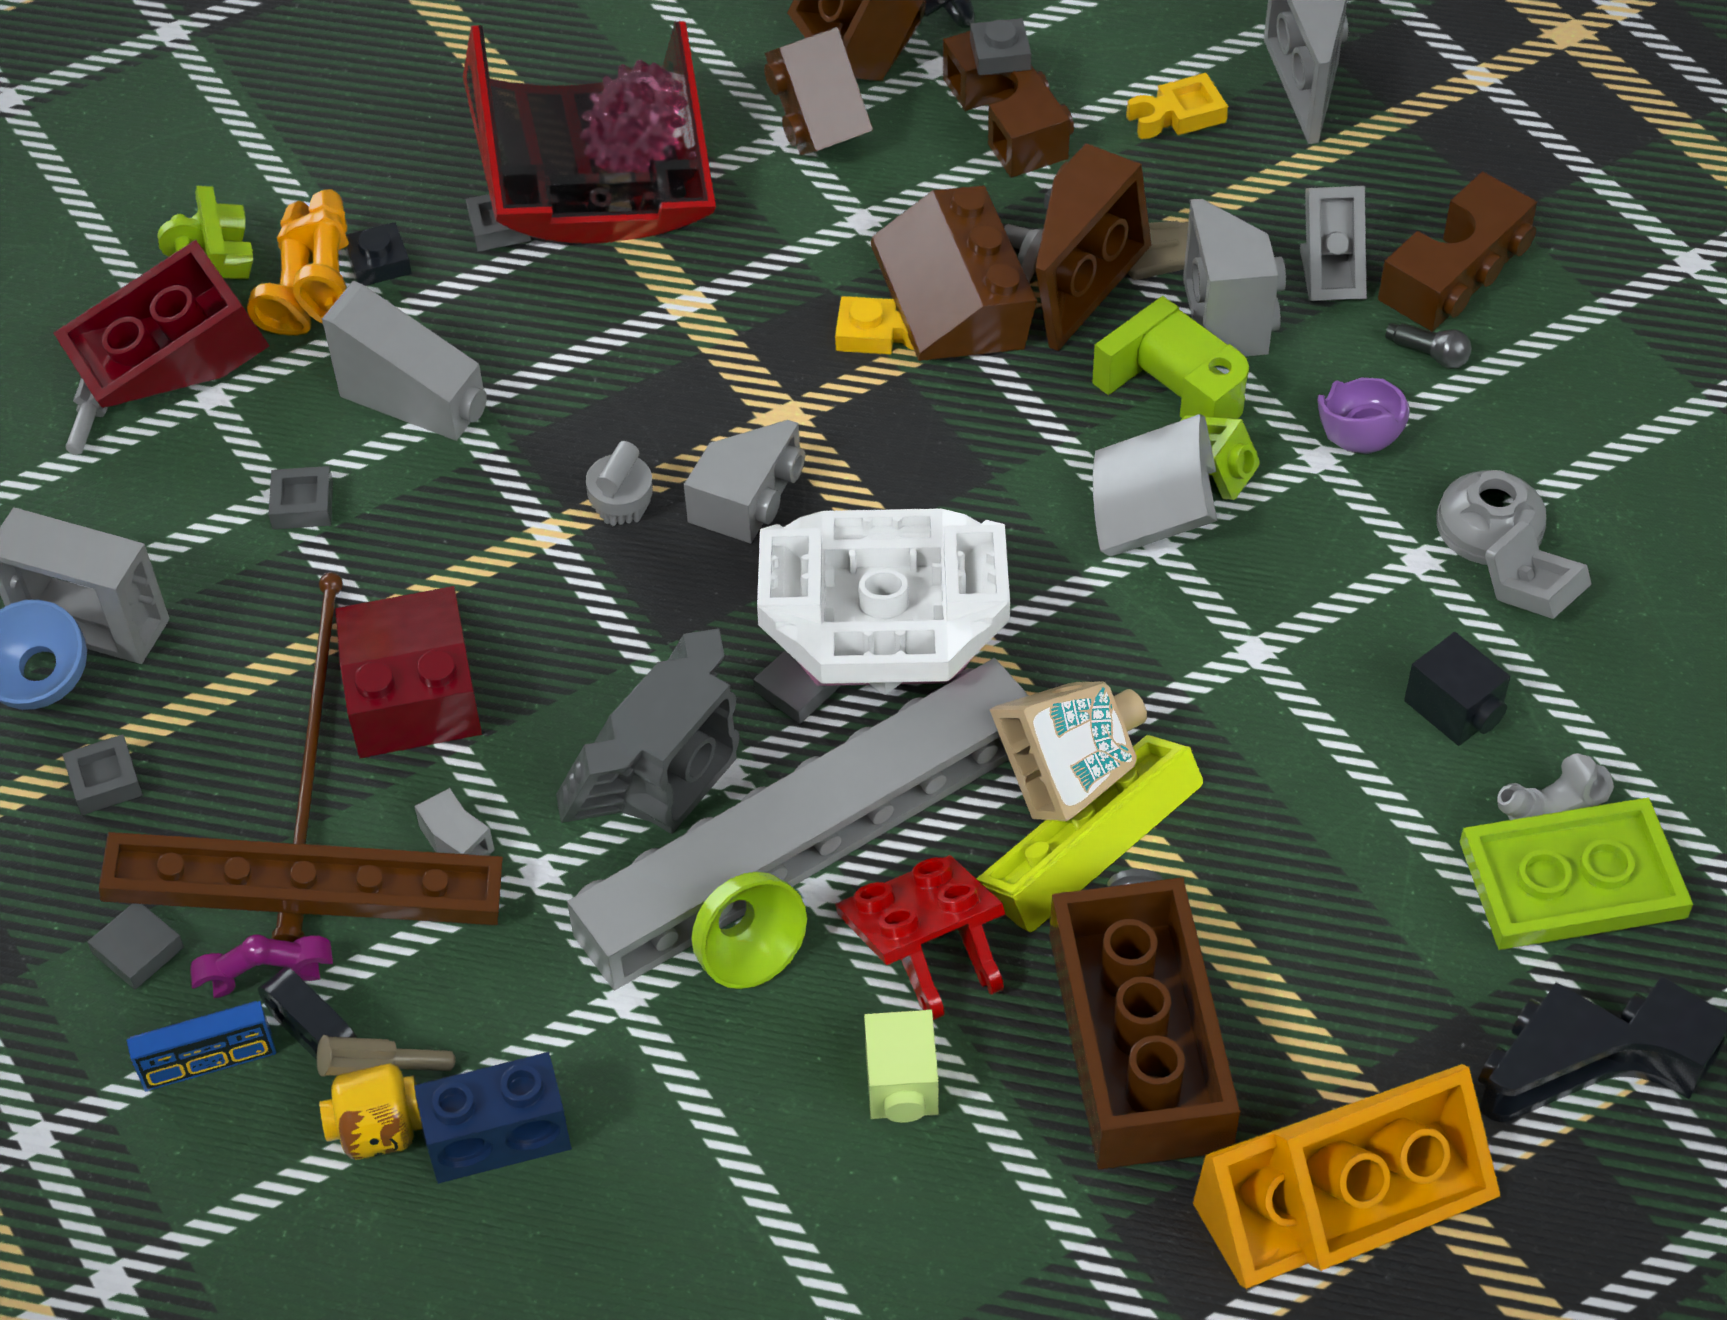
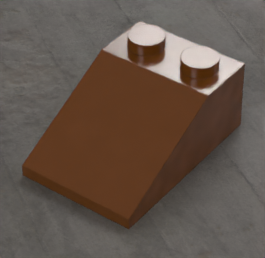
(1089, 237)

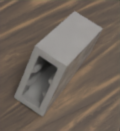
(401, 365)

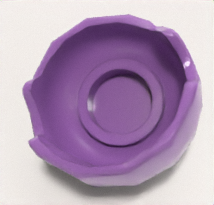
(1363, 414)

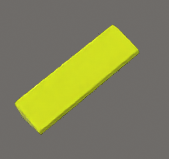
(1075, 851)

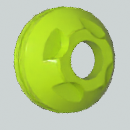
(762, 939)

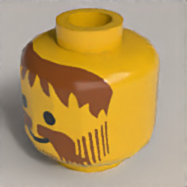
(371, 1111)

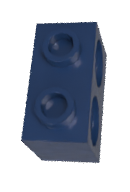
(492, 1117)

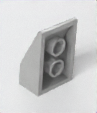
(1305, 49)

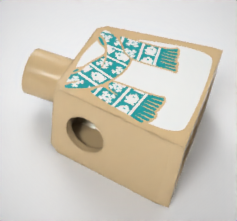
(1069, 744)

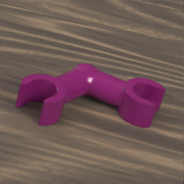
(301, 956)

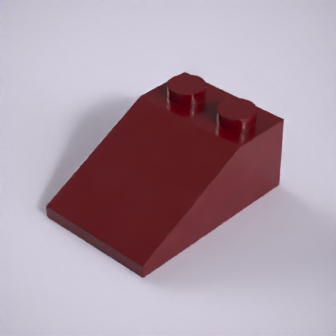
(162, 332)
(406, 672)

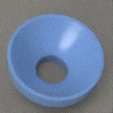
(35, 628)

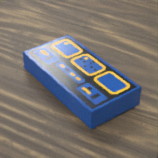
(201, 1046)

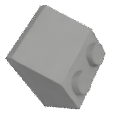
(1232, 278)

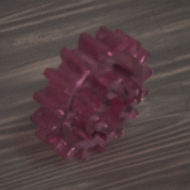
(633, 118)

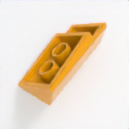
(1348, 1178)

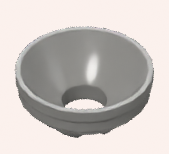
(1473, 526)

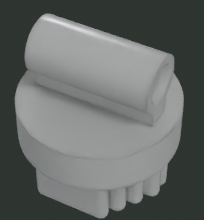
(620, 485)

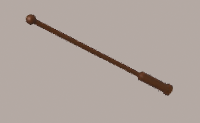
(290, 925)

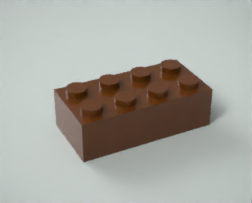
(1142, 1023)

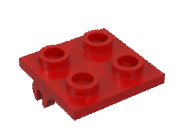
(921, 906)

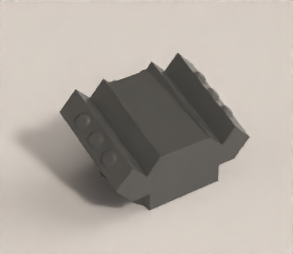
(660, 743)

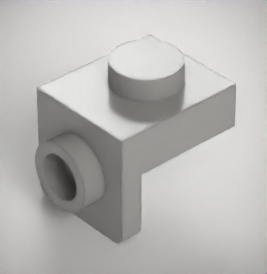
(1533, 577)

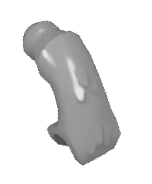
(1579, 786)

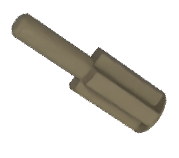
(347, 1055)

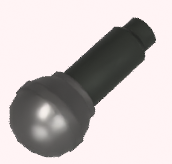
(1448, 347)

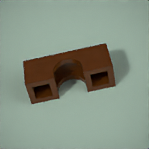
(1024, 117)
(1482, 232)

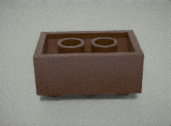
(955, 276)

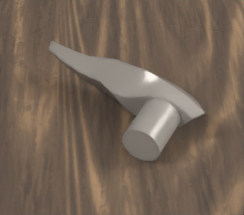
(1029, 243)

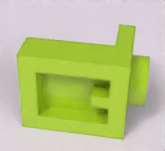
(1232, 454)

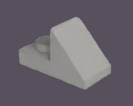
(1335, 243)

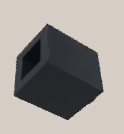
(1458, 689)

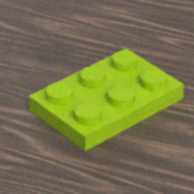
(1575, 873)

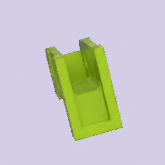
(1178, 356)

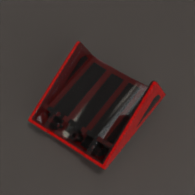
(548, 184)

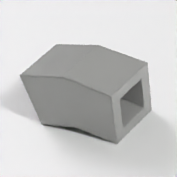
(451, 827)

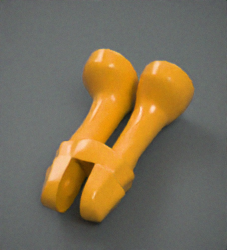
(304, 288)

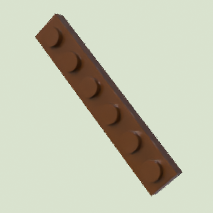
(300, 878)

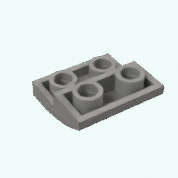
(1153, 486)

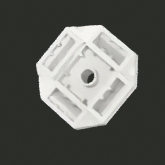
(883, 593)

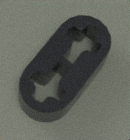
(301, 1010)

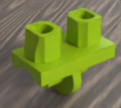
(217, 230)

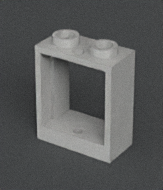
(123, 608)

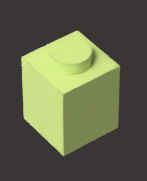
(901, 1065)

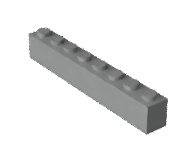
(796, 823)

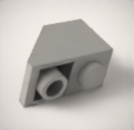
(742, 480)

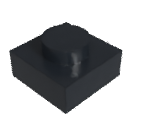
(377, 254)

